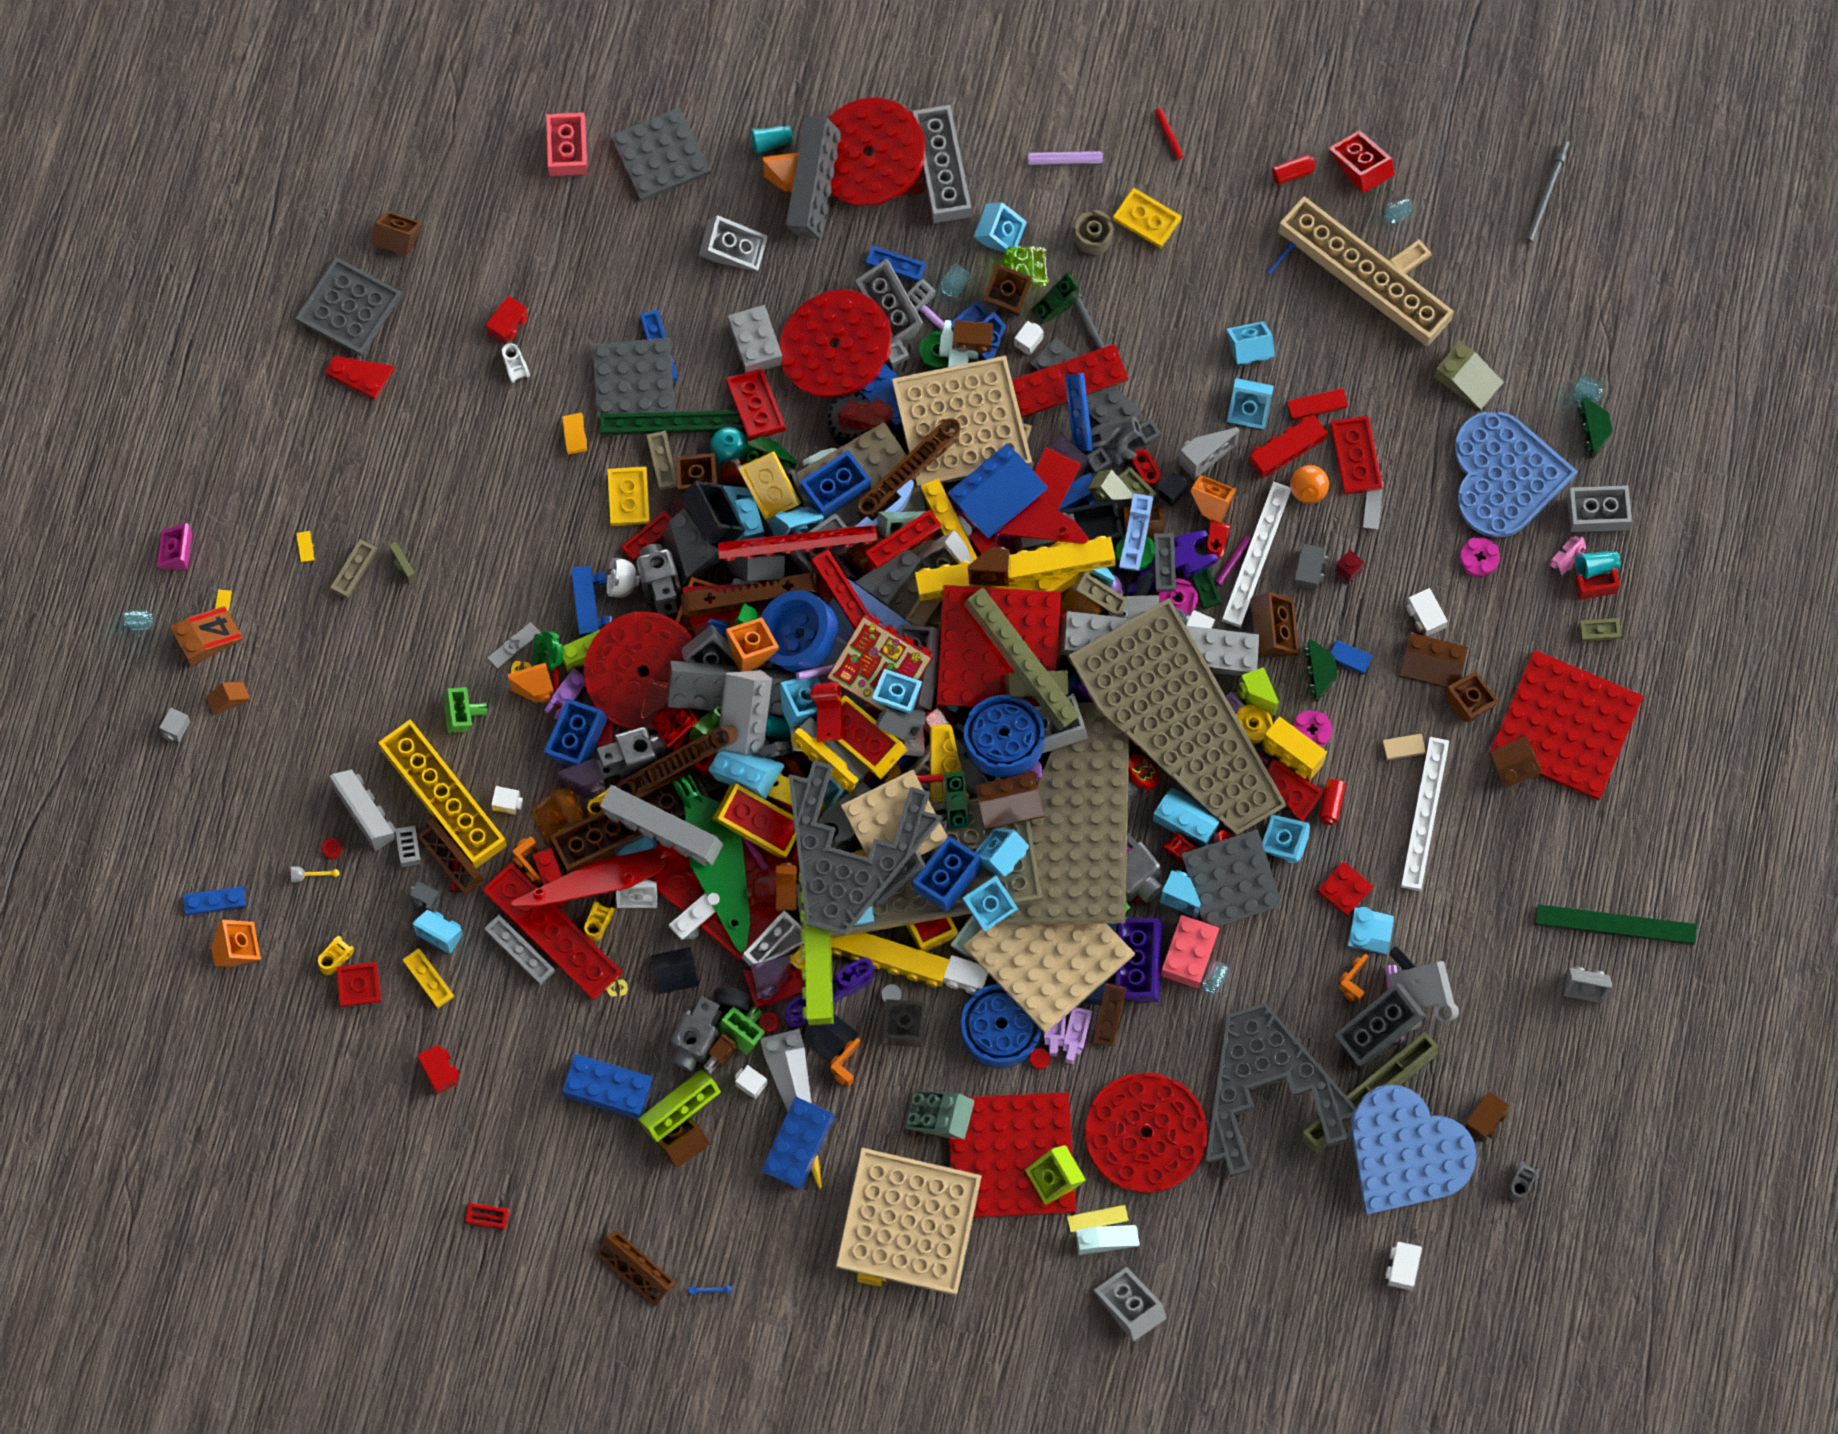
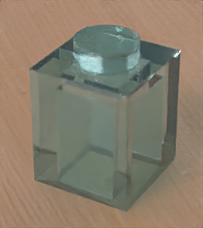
(955, 281)
(1588, 388)

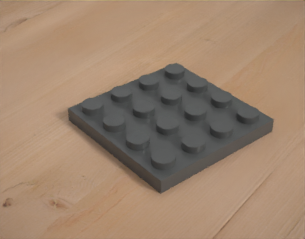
(660, 154)
(349, 306)
(633, 376)
(1232, 879)

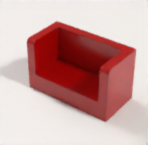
(1597, 585)

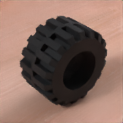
(839, 431)

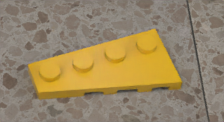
(942, 758)

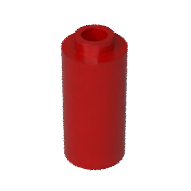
(1293, 169)
(1332, 801)

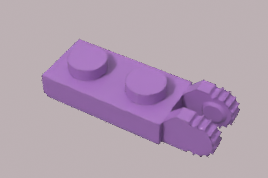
(568, 689)

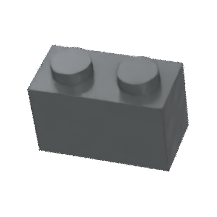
(1309, 567)

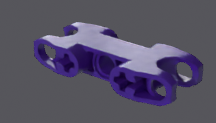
(1186, 559)
(844, 984)

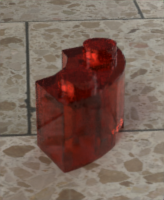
(865, 415)
(937, 716)

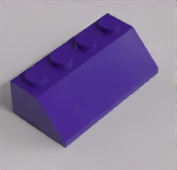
(1143, 971)

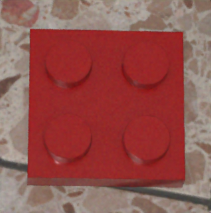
(1345, 889)
(358, 984)

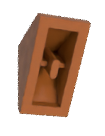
(227, 696)

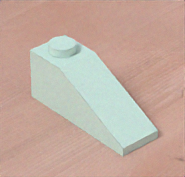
(1106, 1238)

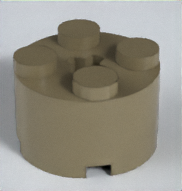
(1084, 234)

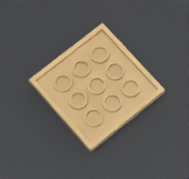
(880, 810)

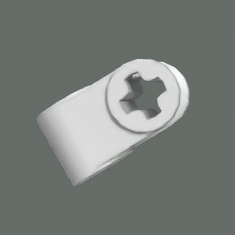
(516, 365)

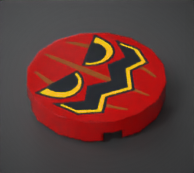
(1143, 772)

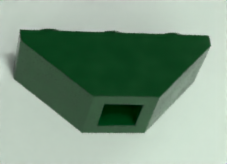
(1057, 299)
(1595, 425)
(763, 446)
(1320, 669)
(955, 799)

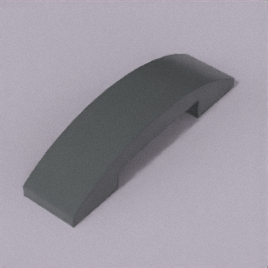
(1104, 458)

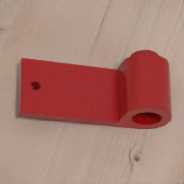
(829, 703)

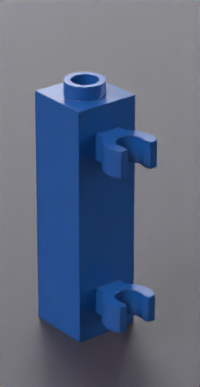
(1079, 493)
(585, 599)

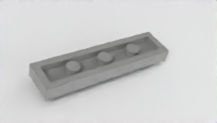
(519, 950)

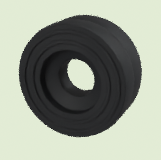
(730, 998)

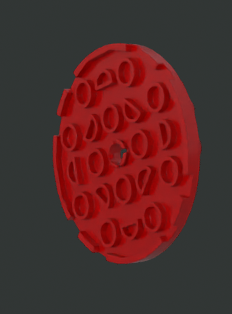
(896, 155)
(851, 365)
(618, 653)
(1138, 1161)

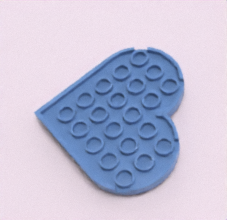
(1506, 473)
(1406, 1152)

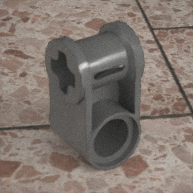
(1523, 1178)

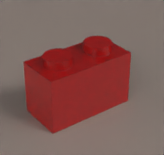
(507, 319)
(439, 1069)

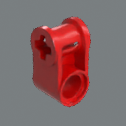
(1217, 538)
(1177, 846)

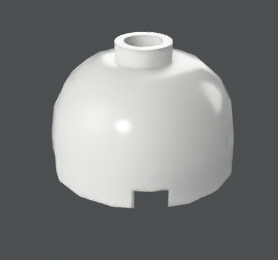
(621, 579)

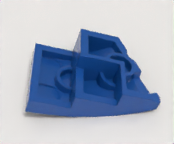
(972, 313)

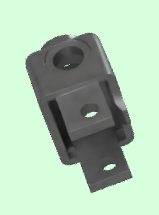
(659, 578)
(630, 753)
(1141, 872)
(698, 1026)

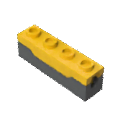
(846, 767)

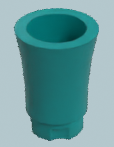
(770, 138)
(1596, 563)
(777, 728)

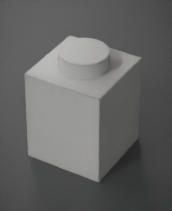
(174, 725)

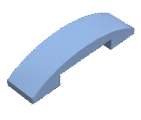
(902, 495)
(1136, 532)

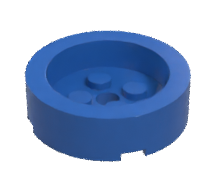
(796, 612)
(1001, 754)
(992, 1044)

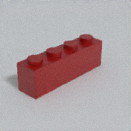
(1287, 446)

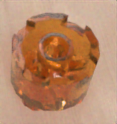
(1076, 602)

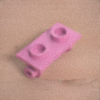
(1565, 561)

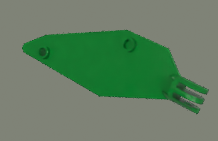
(727, 873)

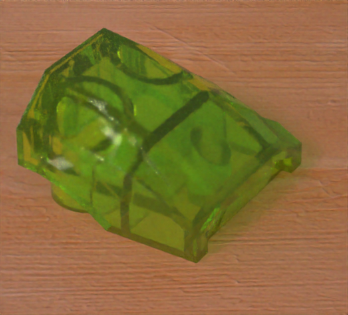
(1029, 261)

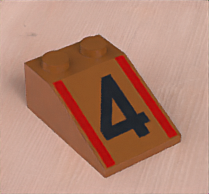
(206, 634)

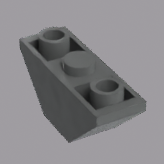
(901, 724)

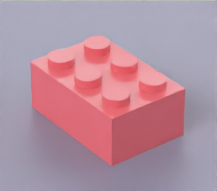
(566, 144)
(1189, 951)

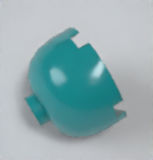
(727, 444)

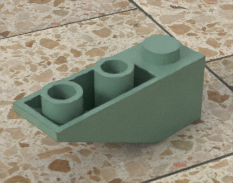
(893, 521)

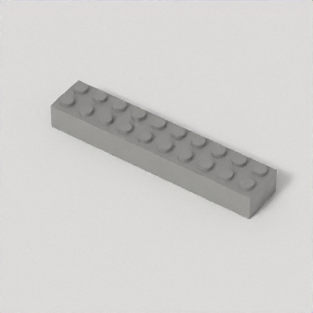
(1222, 650)

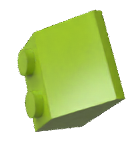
(1258, 691)
(1055, 1174)

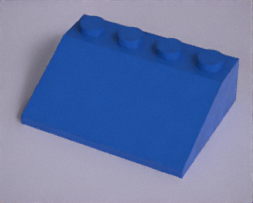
(997, 490)

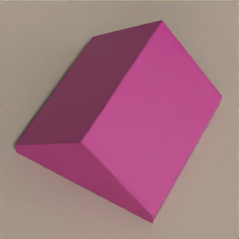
(175, 547)

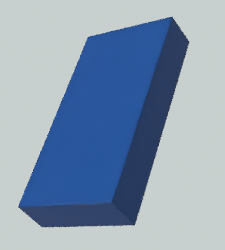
(1351, 657)

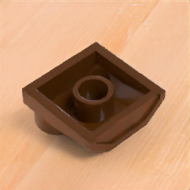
(1470, 697)

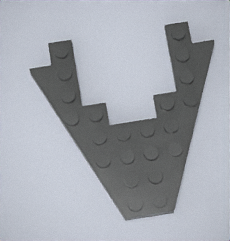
(842, 884)
(1256, 1054)

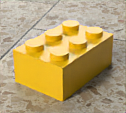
(1293, 749)

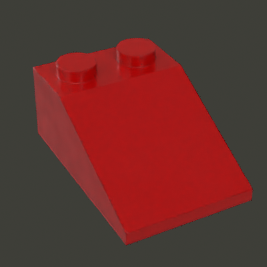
(1362, 161)

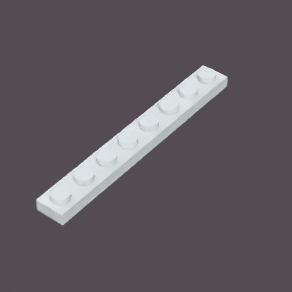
(1256, 554)
(1425, 814)

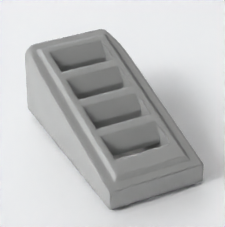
(926, 298)
(412, 860)

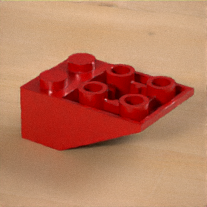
(674, 723)

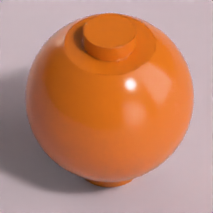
(1309, 484)

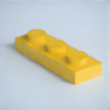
(428, 978)

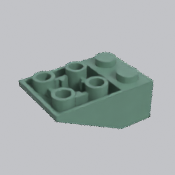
(940, 1113)

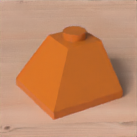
(781, 170)
(1212, 497)
(751, 644)
(532, 683)
(235, 944)

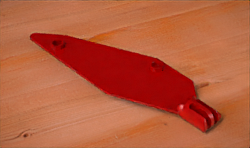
(1041, 522)
(601, 877)

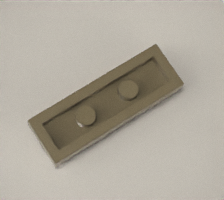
(662, 460)
(353, 568)
(1100, 593)

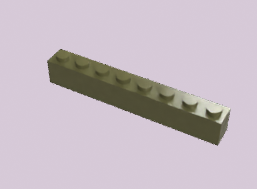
(1021, 659)
(1392, 1073)

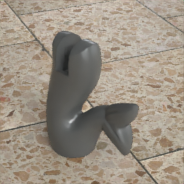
(1126, 428)

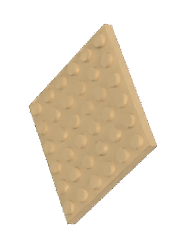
(976, 396)
(1049, 965)
(908, 1221)

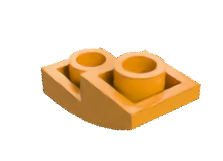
(574, 433)

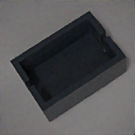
(712, 512)
(1098, 520)

